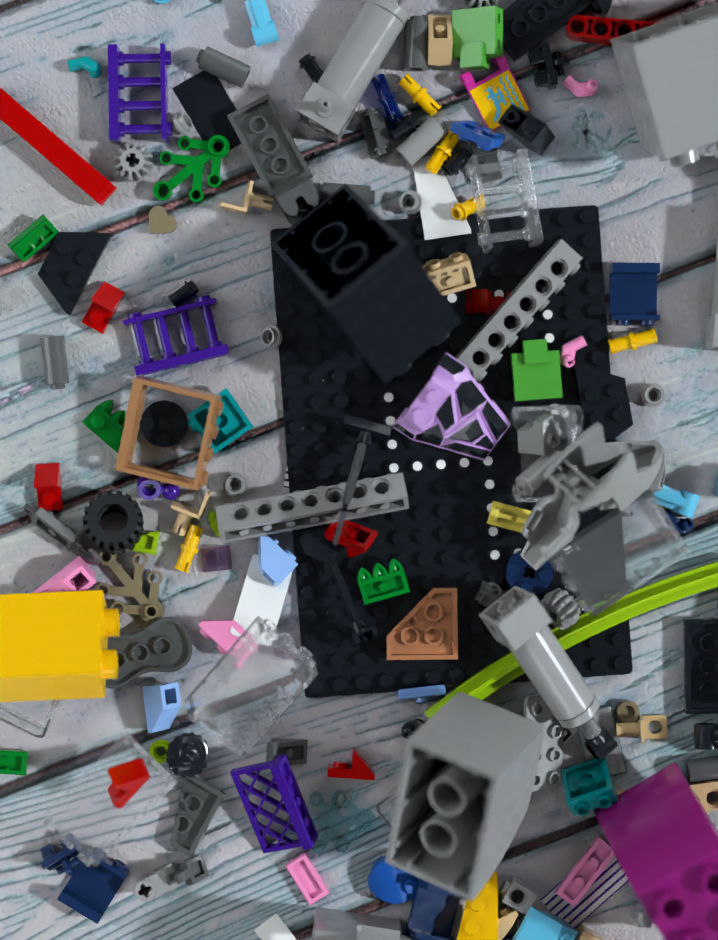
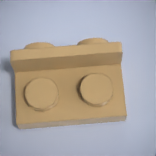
(451, 273)

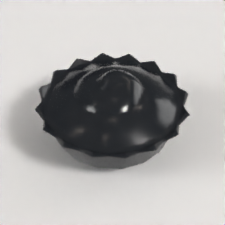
(187, 755)

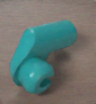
(87, 64)

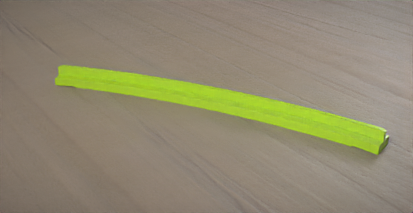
(588, 625)

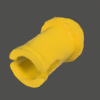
(462, 210)

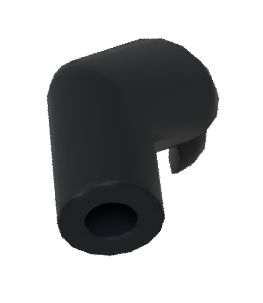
(411, 727)

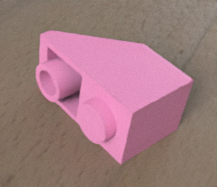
(220, 632)

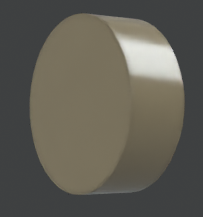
(626, 711)

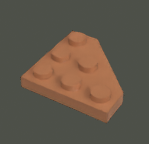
(427, 630)

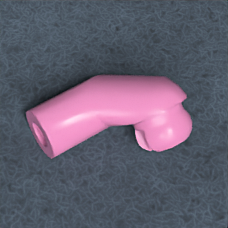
(581, 89)
(569, 349)

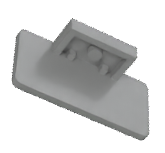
(550, 761)

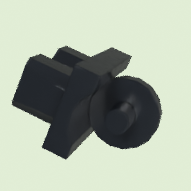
(548, 76)

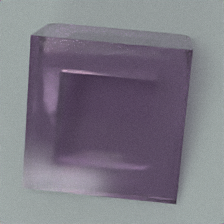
(216, 558)

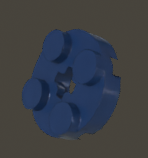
(535, 585)

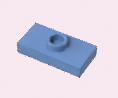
(421, 694)

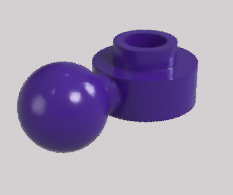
(168, 490)

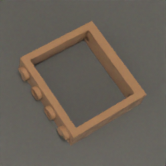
(131, 429)

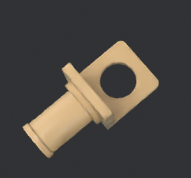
(250, 199)
(186, 513)
(640, 728)

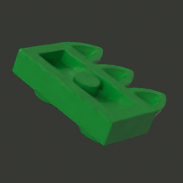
(106, 426)
(382, 584)

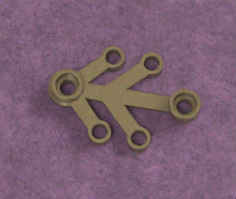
(133, 588)

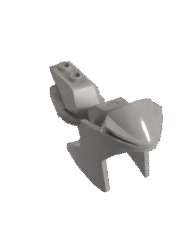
(556, 515)

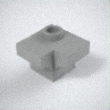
(539, 437)

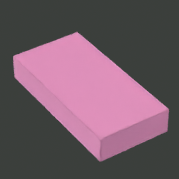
(307, 878)

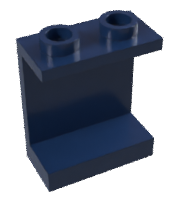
(633, 293)
(94, 887)
(432, 912)

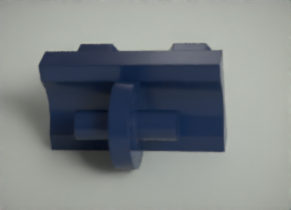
(53, 859)

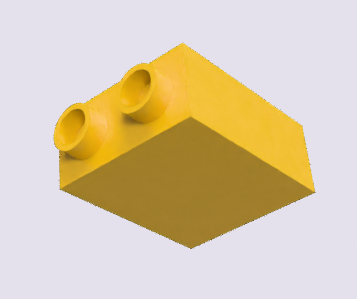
(56, 645)

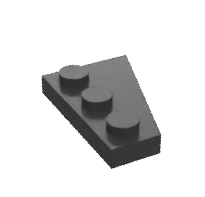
(195, 812)

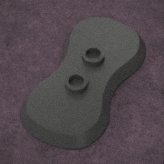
(156, 648)

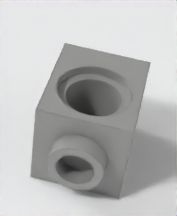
(522, 904)

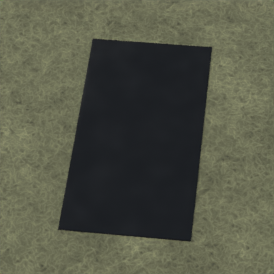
(208, 107)

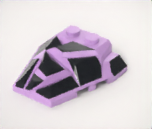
(454, 413)

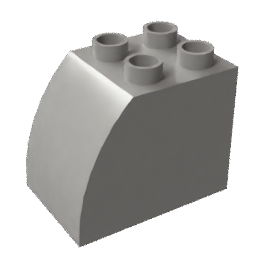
(673, 84)
(463, 793)

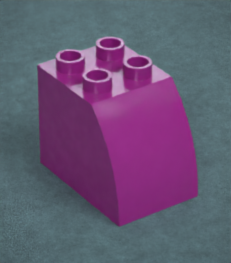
(667, 853)

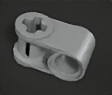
(157, 883)

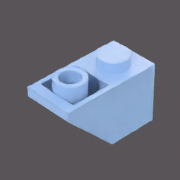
(273, 561)
(161, 705)

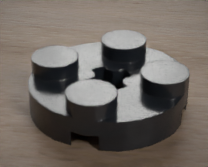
(164, 410)

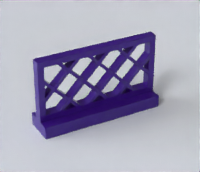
(293, 805)

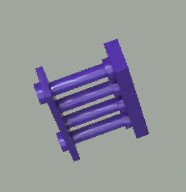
(117, 82)
(170, 360)

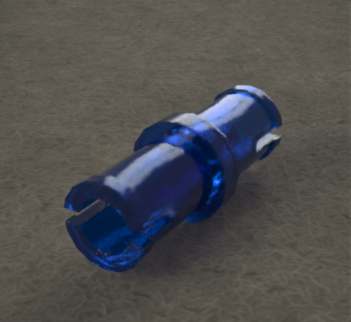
(387, 98)

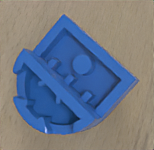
(391, 883)

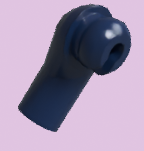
(682, 525)

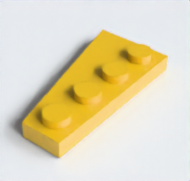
(481, 915)

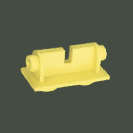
(507, 516)

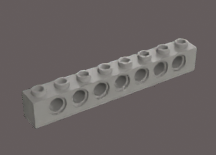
(569, 263)
(302, 515)

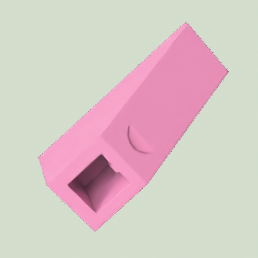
(73, 577)

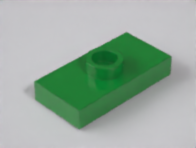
(33, 238)
(13, 762)

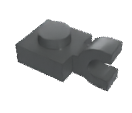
(192, 871)

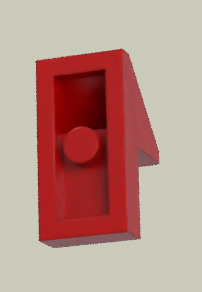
(482, 302)
(103, 307)
(48, 486)
(352, 536)
(358, 770)
(126, 781)

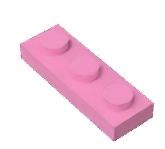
(585, 871)

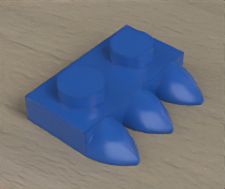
(483, 136)

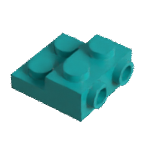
(231, 422)
(588, 787)

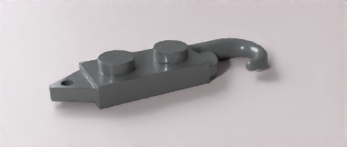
(60, 533)

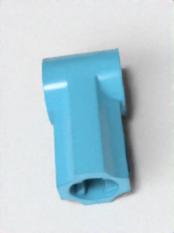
(262, 25)
(680, 501)

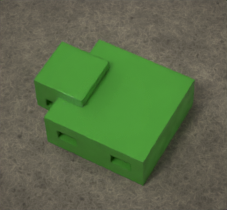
(477, 36)
(536, 372)

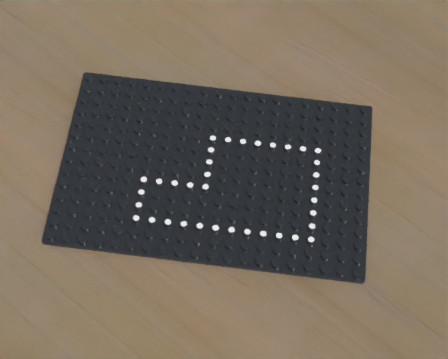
(450, 495)

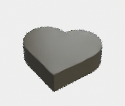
(160, 221)

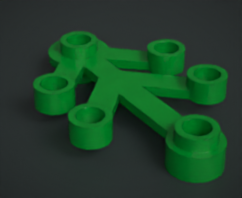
(194, 165)

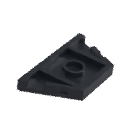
(72, 265)
(603, 401)

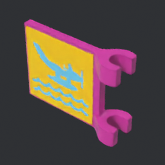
(495, 93)

